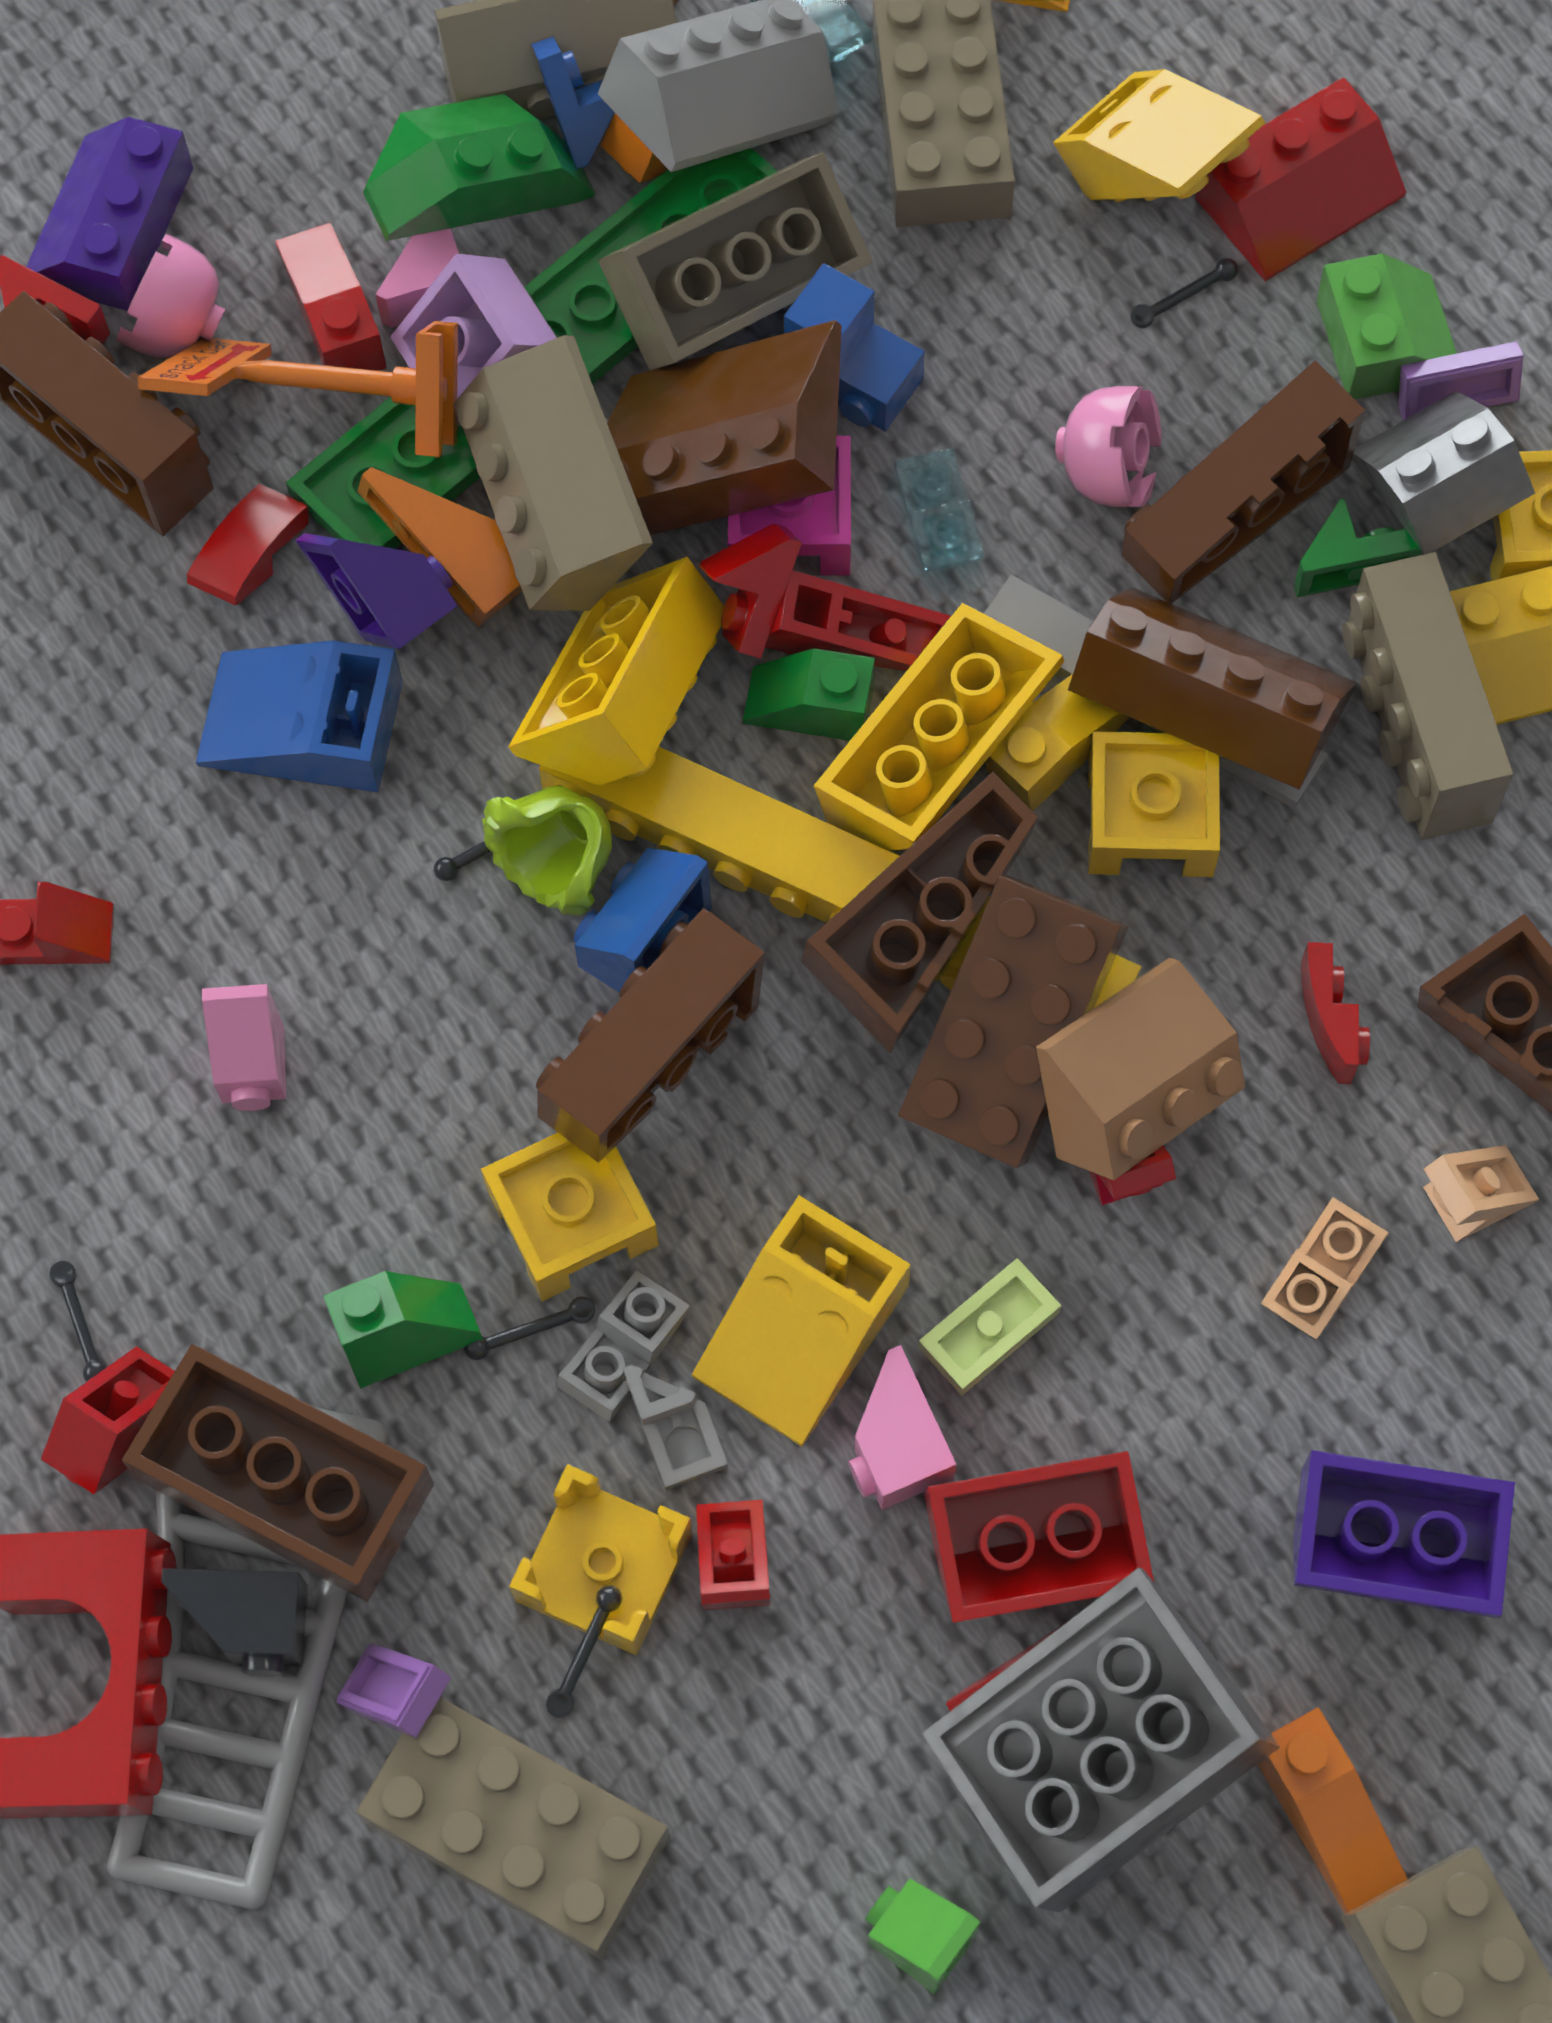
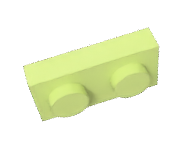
(989, 1326)

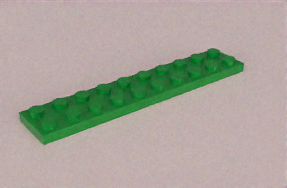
(573, 302)

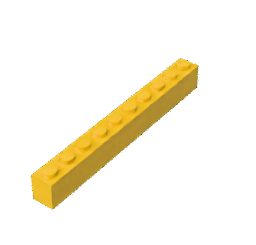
(758, 843)

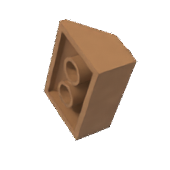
(1138, 1071)

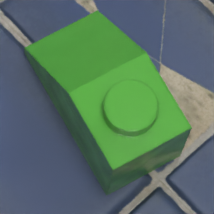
(920, 1932)

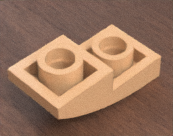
(1324, 1268)

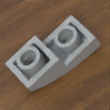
(627, 1332)

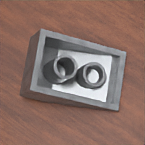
(1445, 470)

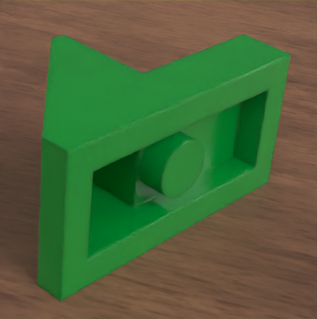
(1338, 557)

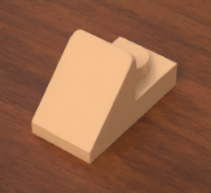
(1477, 1189)

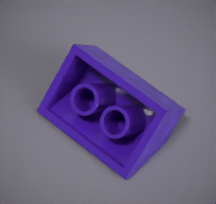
(113, 210)
(1403, 1533)

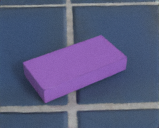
(1484, 374)
(393, 1689)

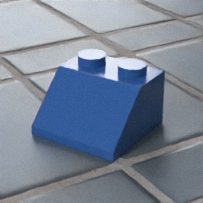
(641, 912)

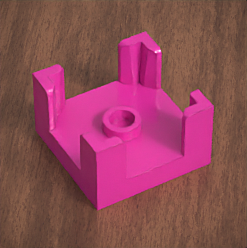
(817, 520)

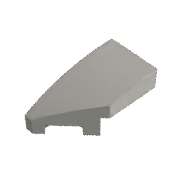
(675, 1428)

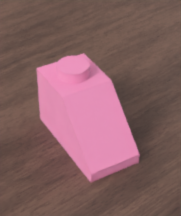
(245, 1045)
(899, 1438)

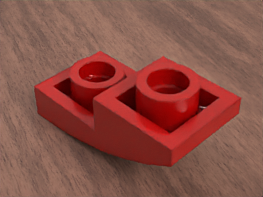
(242, 546)
(1332, 1023)

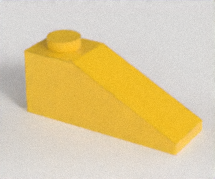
(1050, 742)

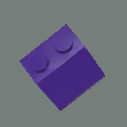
(381, 589)

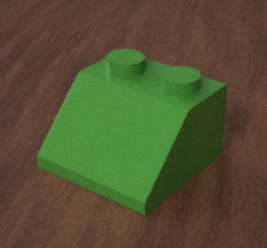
(1379, 319)

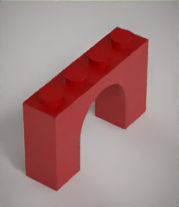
(110, 1756)

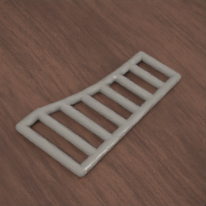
(283, 1757)

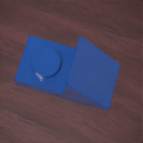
(580, 111)

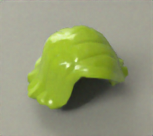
(550, 845)

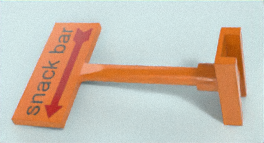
(429, 386)

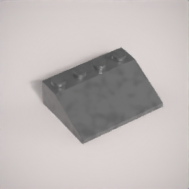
(1098, 1742)

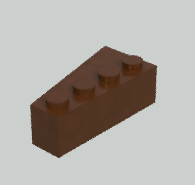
(651, 1034)

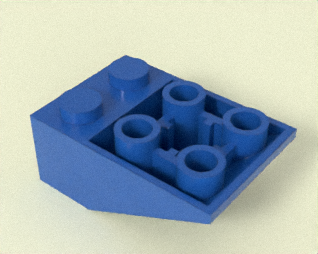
(304, 713)

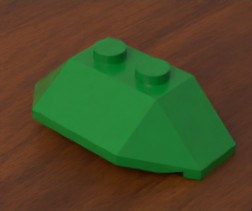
(470, 167)

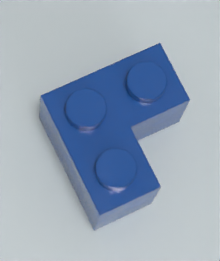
(875, 365)

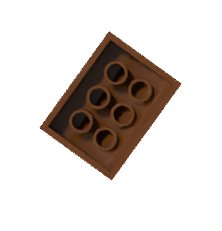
(732, 428)
(1210, 685)

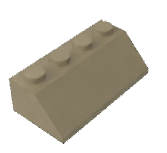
(491, 51)
(553, 476)

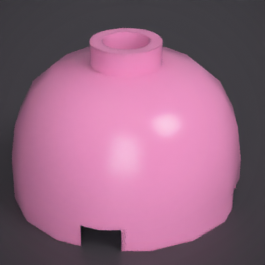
(174, 302)
(1106, 438)

